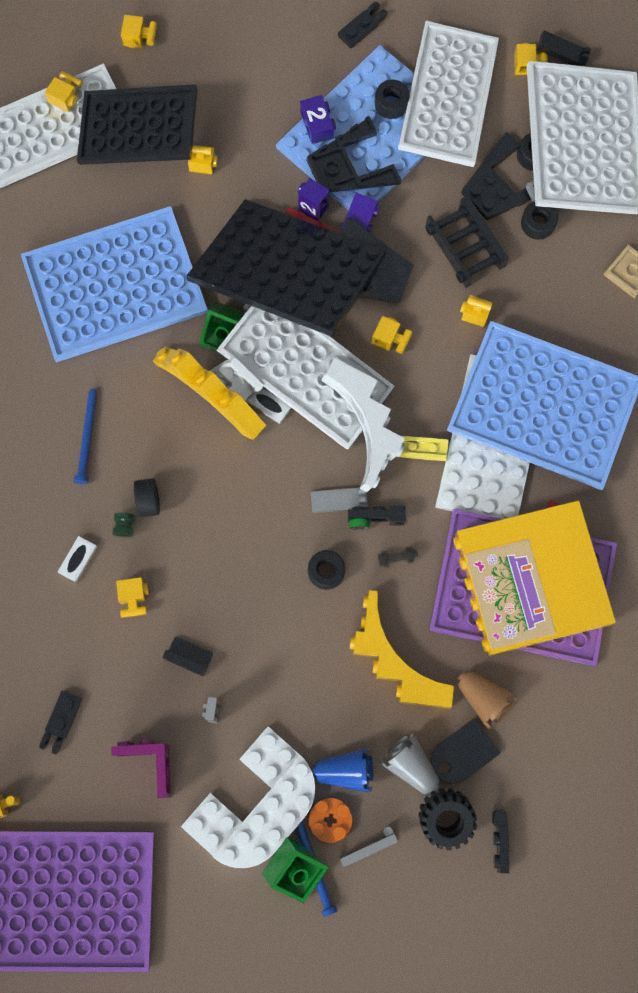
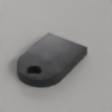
(465, 752)

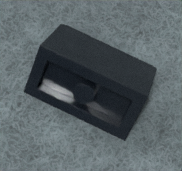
(188, 656)

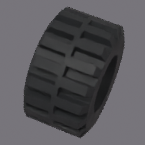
(451, 835)

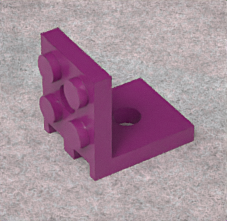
(148, 747)

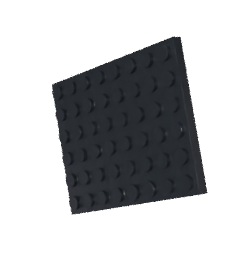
(287, 267)

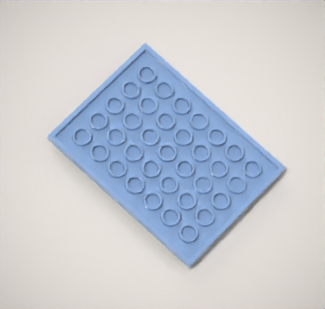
(350, 104)
(113, 284)
(545, 405)

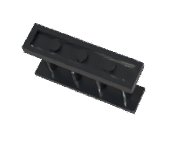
(476, 225)

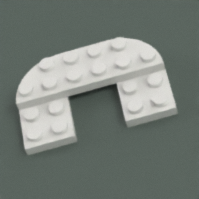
(271, 821)

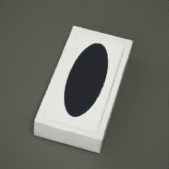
(269, 405)
(77, 559)

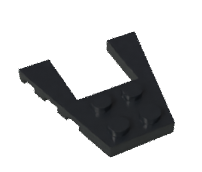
(334, 169)
(487, 188)
(393, 272)

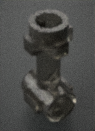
(408, 555)

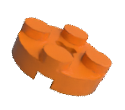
(319, 826)

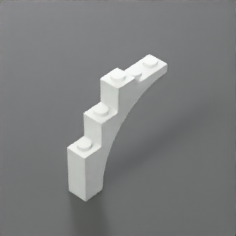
(359, 391)

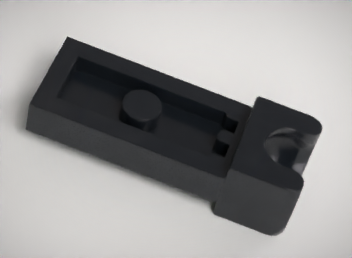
(395, 515)

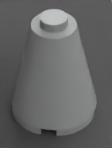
(411, 764)

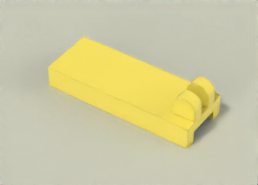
(425, 448)

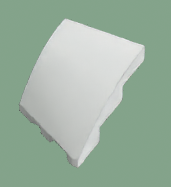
(237, 377)

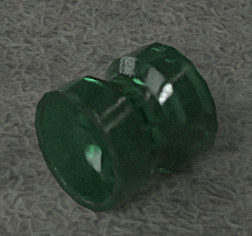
(123, 524)

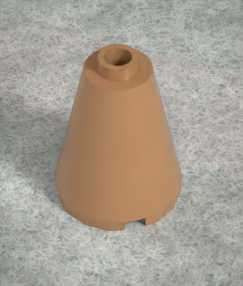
(486, 698)

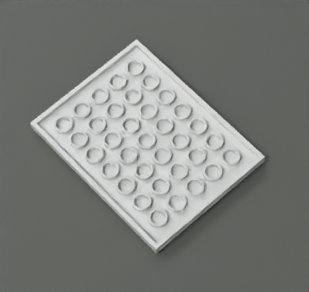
(584, 137)

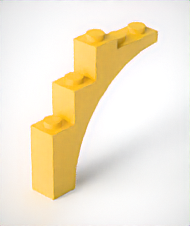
(207, 384)
(373, 643)

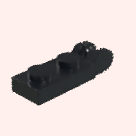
(361, 25)
(61, 720)
(501, 839)

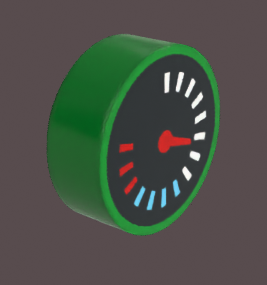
(359, 524)

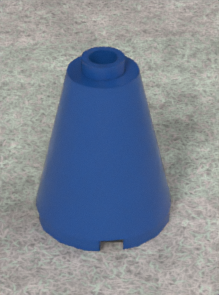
(347, 770)

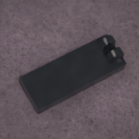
(563, 49)

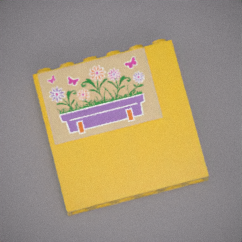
(533, 578)

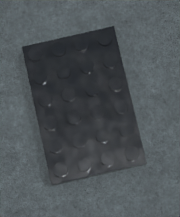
(137, 125)

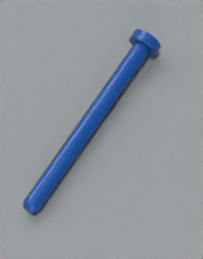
(81, 477)
(328, 908)

